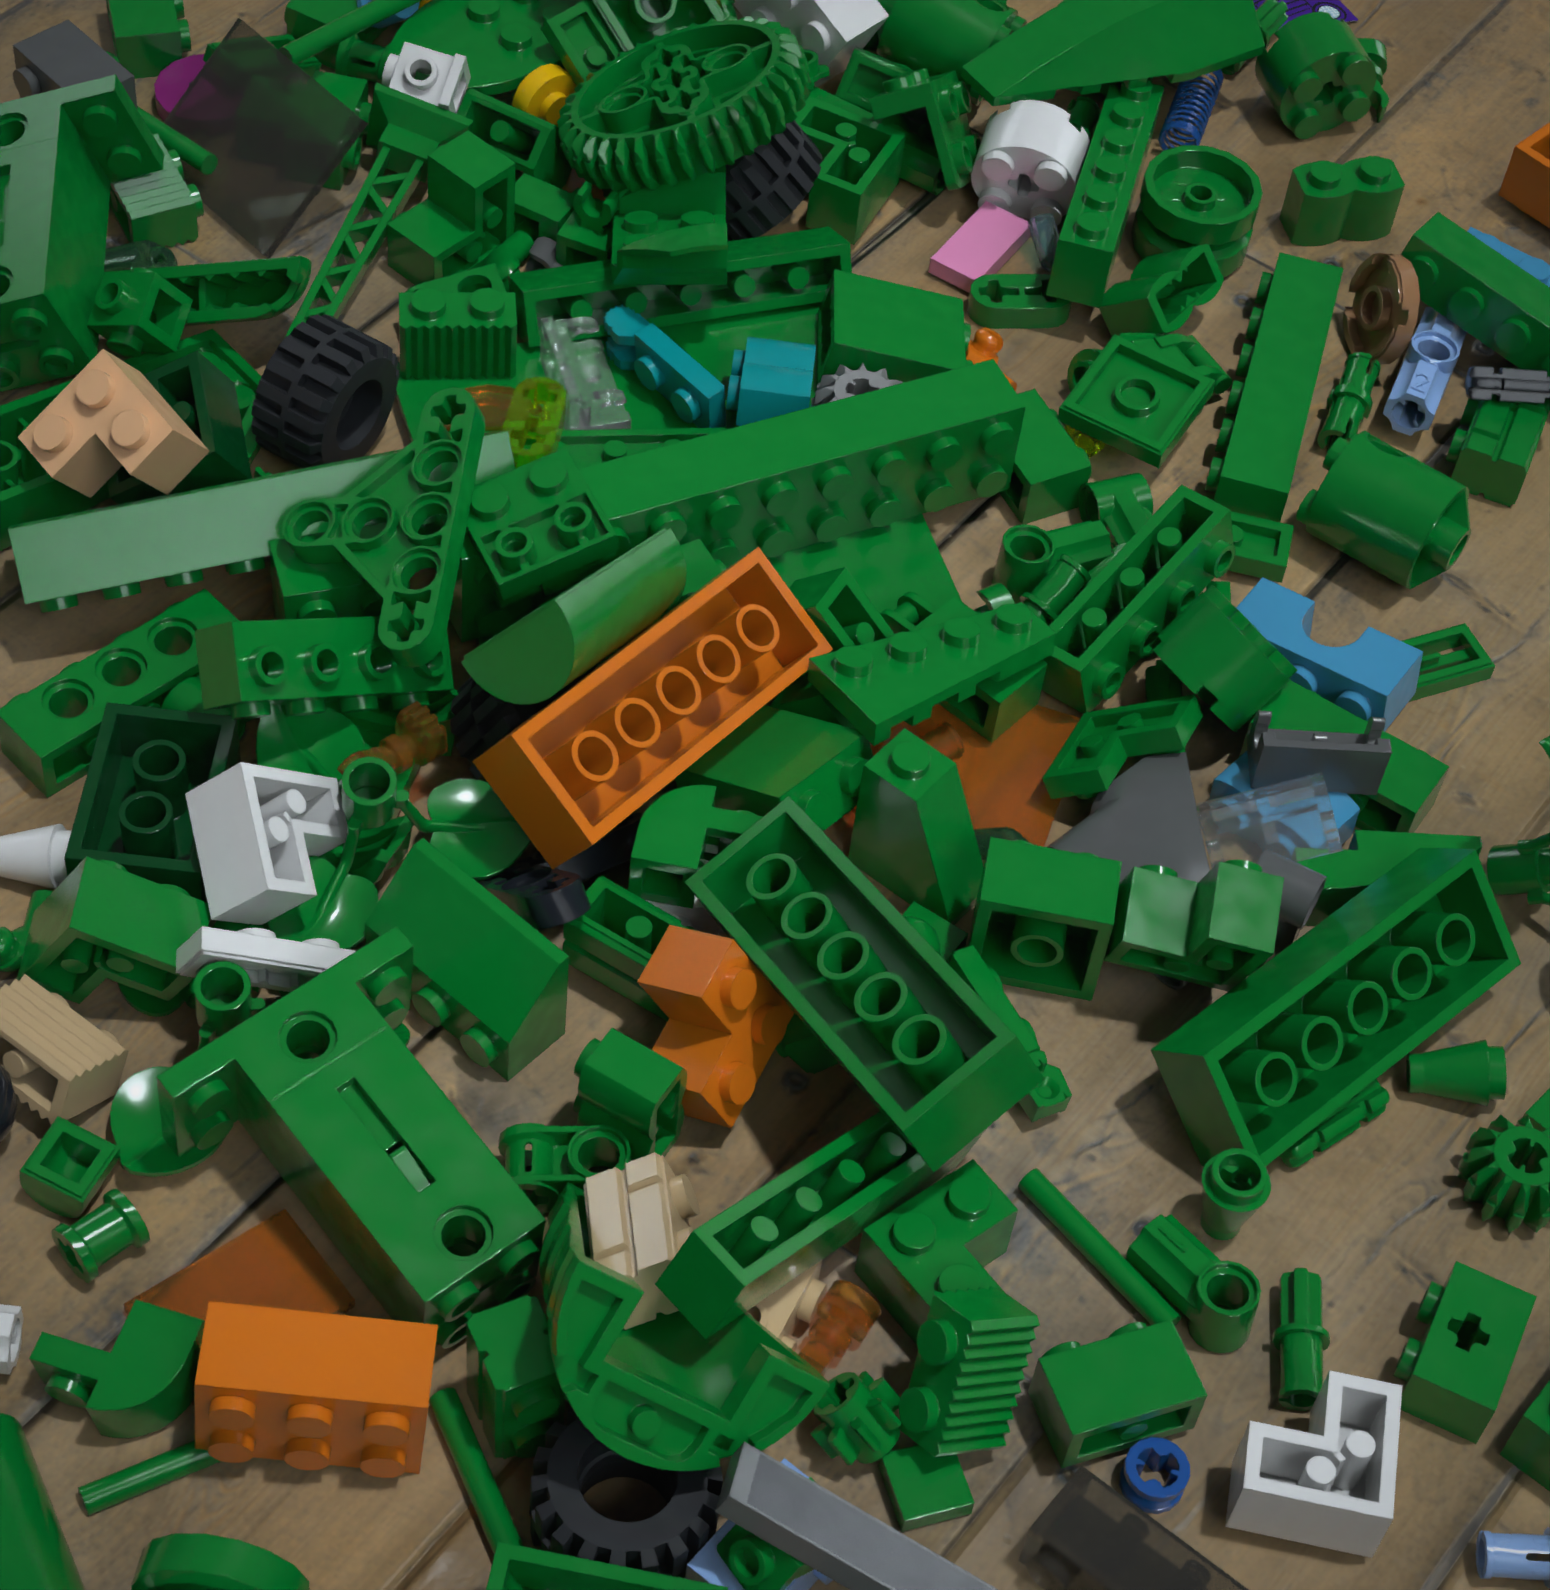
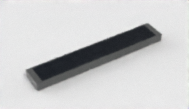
(829, 1530)

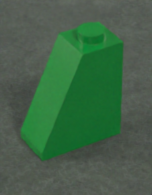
(917, 828)

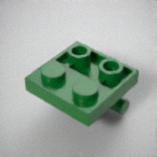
(539, 528)

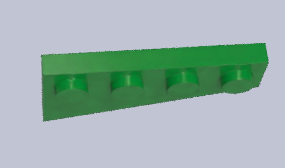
(916, 669)

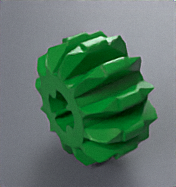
(1509, 1172)

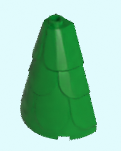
(661, 1386)

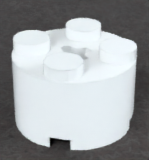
(1030, 160)

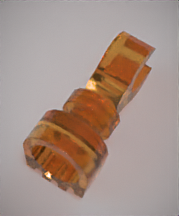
(416, 739)
(844, 1313)

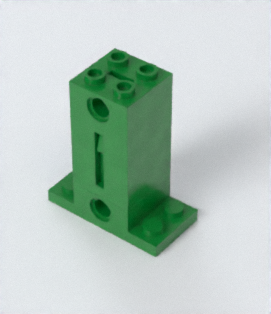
(54, 212)
(366, 1141)

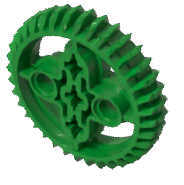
(684, 103)

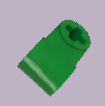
(559, 1157)

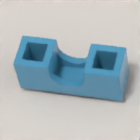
(1365, 678)

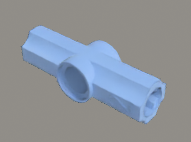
(1424, 373)

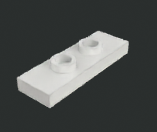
(266, 959)

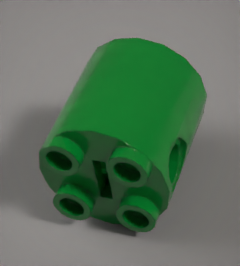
(944, 33)
(1388, 510)

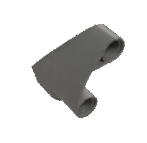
(1146, 820)

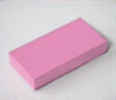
(979, 246)

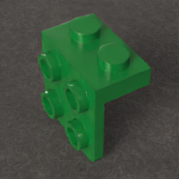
(947, 111)

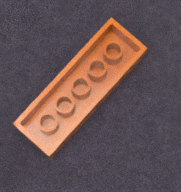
(652, 709)

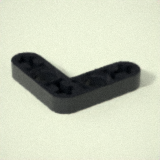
(558, 895)

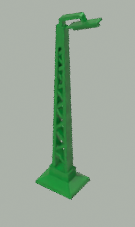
(404, 135)

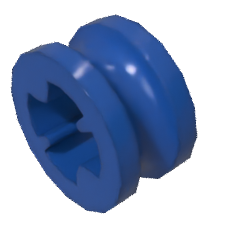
(1158, 1455)

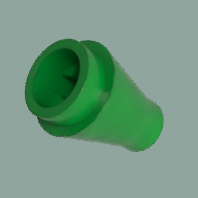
(1459, 1072)
(1232, 1191)

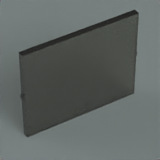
(271, 132)

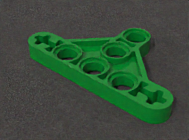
(406, 498)

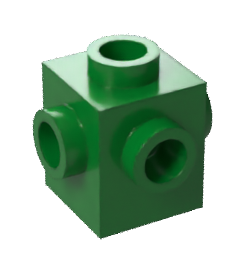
(139, 312)

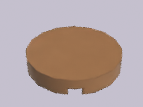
(1383, 307)

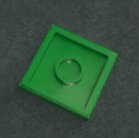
(1136, 401)

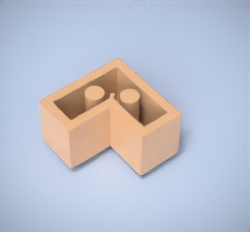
(112, 421)

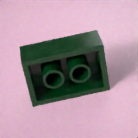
(137, 787)

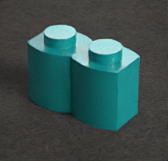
(770, 379)

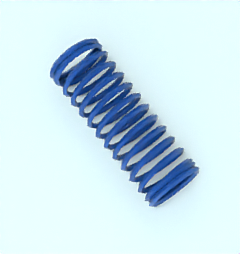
(1192, 110)

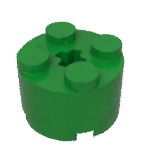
(1316, 74)
(1223, 658)

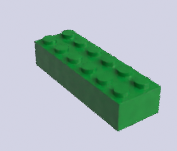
(866, 983)
(1338, 1006)

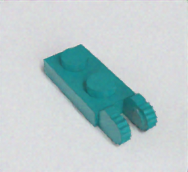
(665, 367)

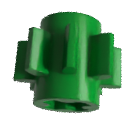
(857, 1418)

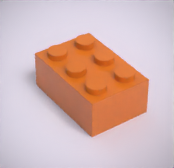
(313, 1389)

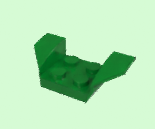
(672, 234)

